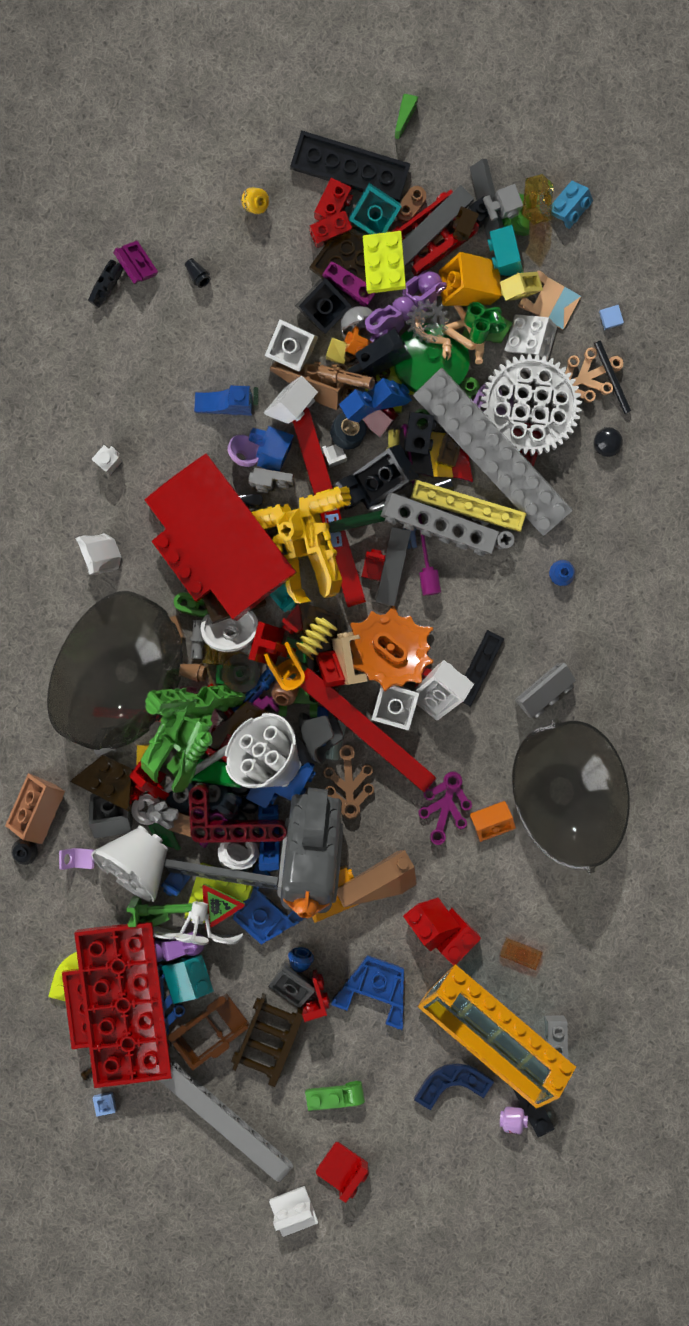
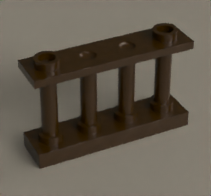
(279, 1055)

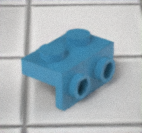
(571, 203)

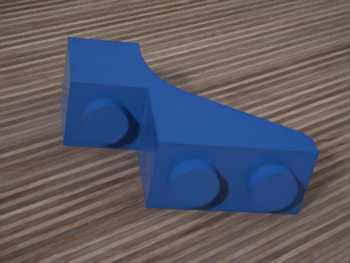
(382, 396)
(266, 795)

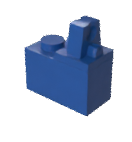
(273, 447)

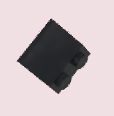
(323, 305)

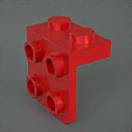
(343, 1170)

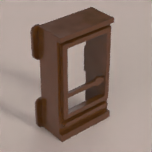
(231, 1016)

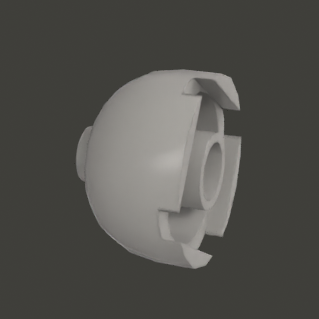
(356, 317)

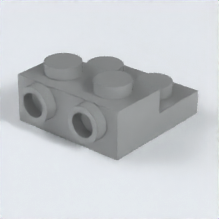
(265, 479)

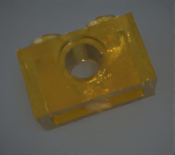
(538, 199)

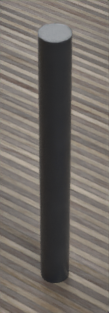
(612, 377)

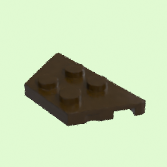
(308, 614)
(107, 780)

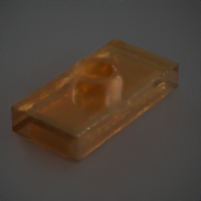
(520, 953)

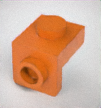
(355, 342)

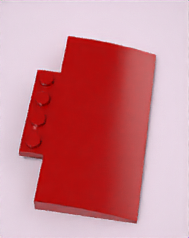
(216, 540)
(118, 1005)

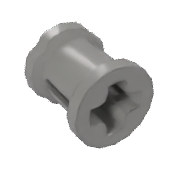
(508, 537)

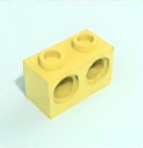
(521, 286)

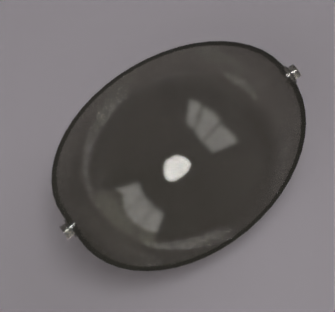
(571, 793)

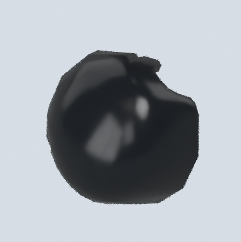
(608, 441)

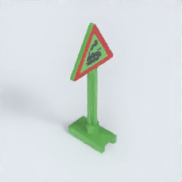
(219, 907)

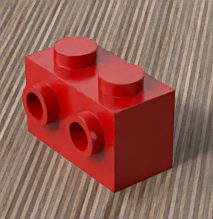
(334, 199)

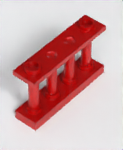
(435, 252)

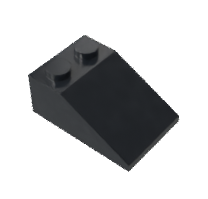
(385, 475)

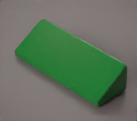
(215, 774)

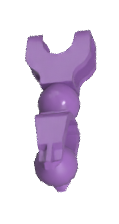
(394, 316)
(171, 948)

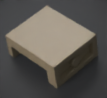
(343, 652)

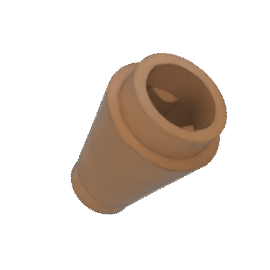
(195, 672)

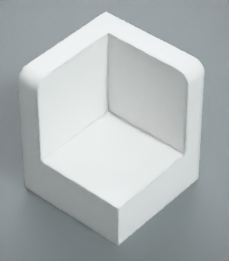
(334, 455)

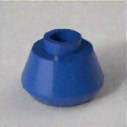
(559, 577)
(300, 959)

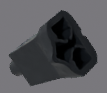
(381, 354)

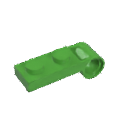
(335, 1097)

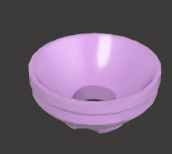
(242, 445)

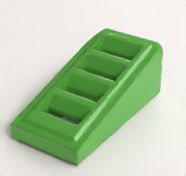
(407, 108)

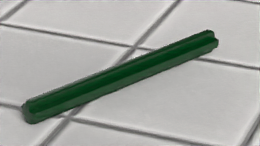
(362, 520)

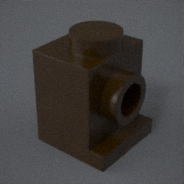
(464, 224)

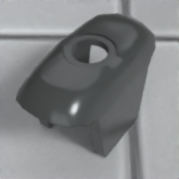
(317, 733)

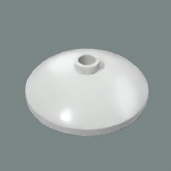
(218, 634)

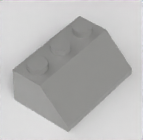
(546, 690)

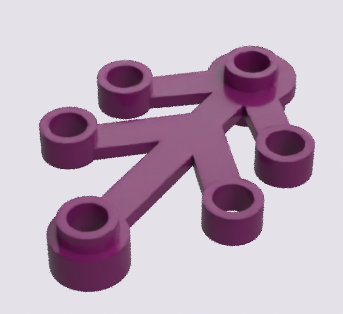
(446, 804)

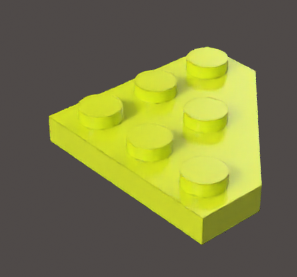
(238, 891)

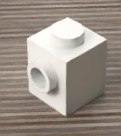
(107, 459)

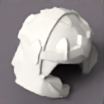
(237, 856)

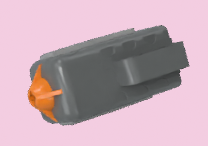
(311, 853)

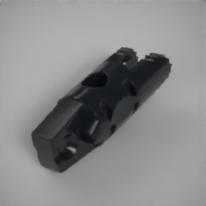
(105, 283)

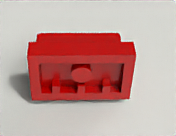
(315, 1009)

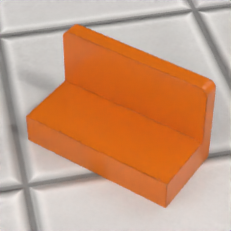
(492, 821)

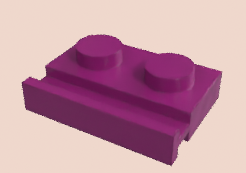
(135, 262)

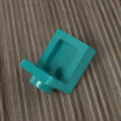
(282, 598)

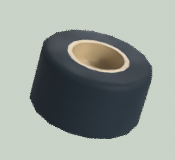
(354, 435)

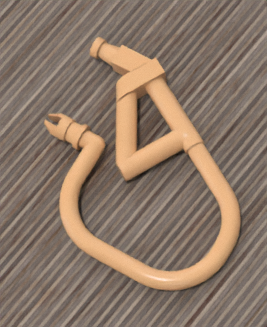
(479, 348)

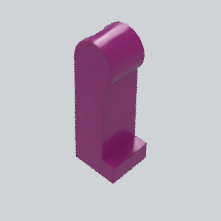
(348, 283)

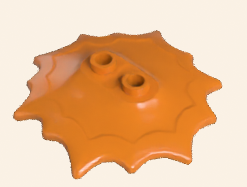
(400, 639)

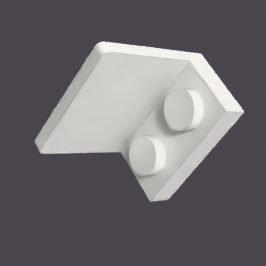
(531, 335)

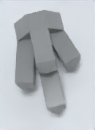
(162, 814)

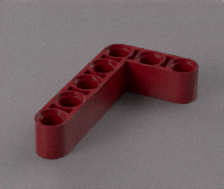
(227, 825)

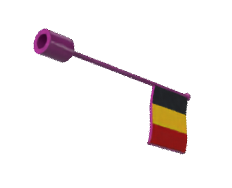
(426, 465)

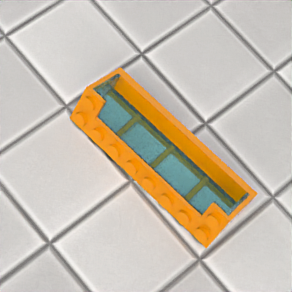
(497, 1037)

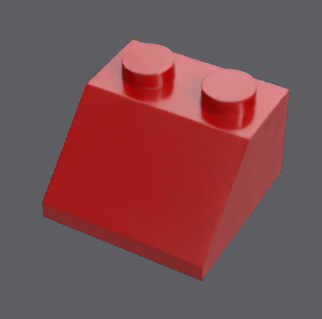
(431, 922)
(460, 942)

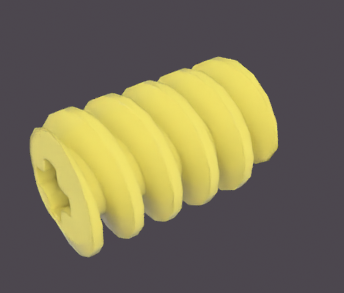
(315, 637)

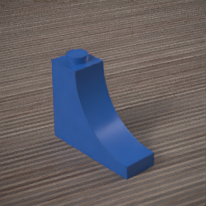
(233, 401)

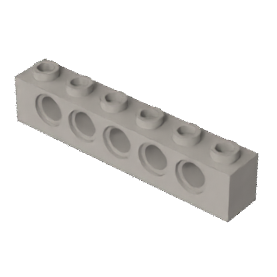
(485, 535)

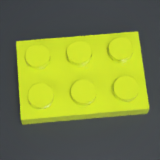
(384, 262)

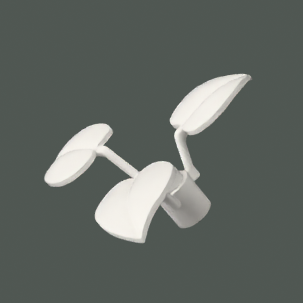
(198, 915)

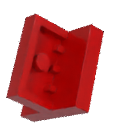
(268, 640)

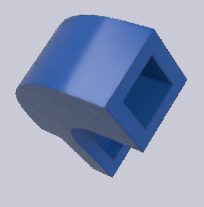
(269, 851)

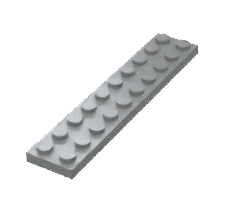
(492, 451)

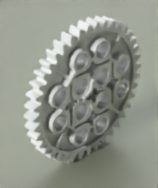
(557, 384)

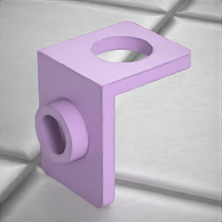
(78, 858)

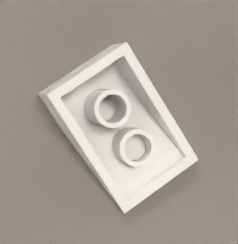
(442, 690)

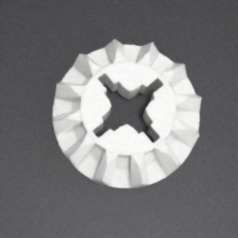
(141, 816)

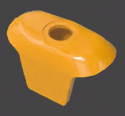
(286, 669)

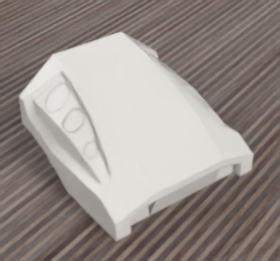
(99, 553)

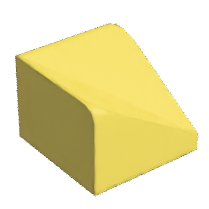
(336, 351)

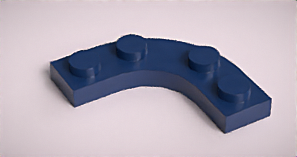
(449, 1076)

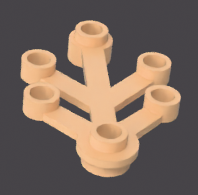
(585, 377)

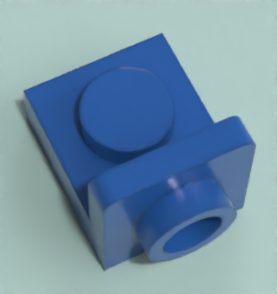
(174, 883)

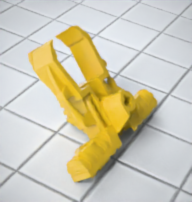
(306, 536)

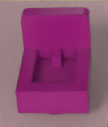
(265, 701)

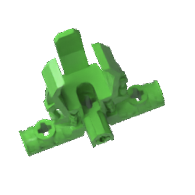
(185, 728)

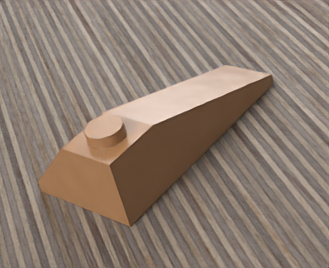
(328, 393)
(383, 880)

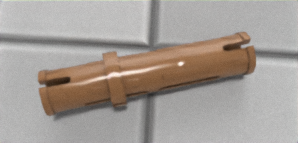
(339, 375)

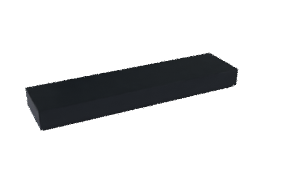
(481, 663)

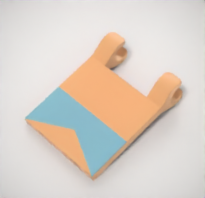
(553, 302)

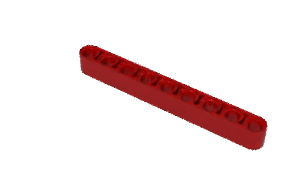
(367, 731)

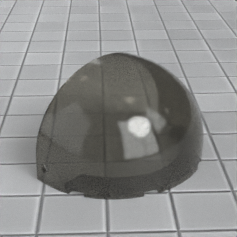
(109, 668)

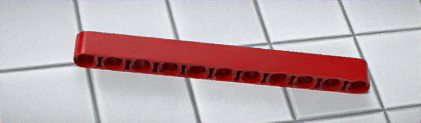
(320, 482)

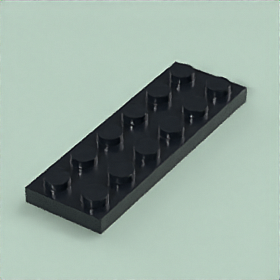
(349, 165)

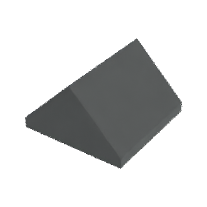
(292, 985)

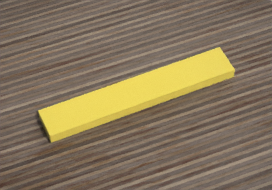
(468, 506)

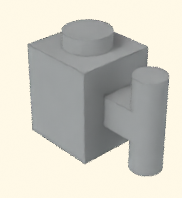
(505, 201)

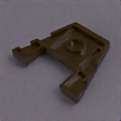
(229, 726)

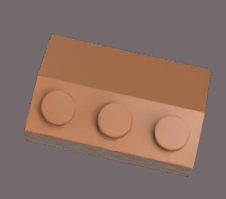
(35, 809)

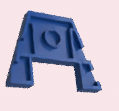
(262, 917)
(379, 981)

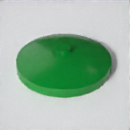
(428, 359)

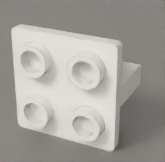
(293, 1211)

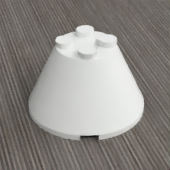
(263, 753)
(135, 860)

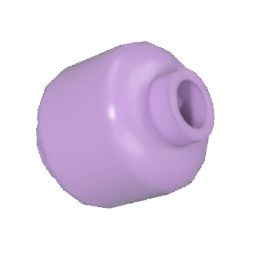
(513, 1120)

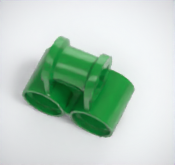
(483, 321)

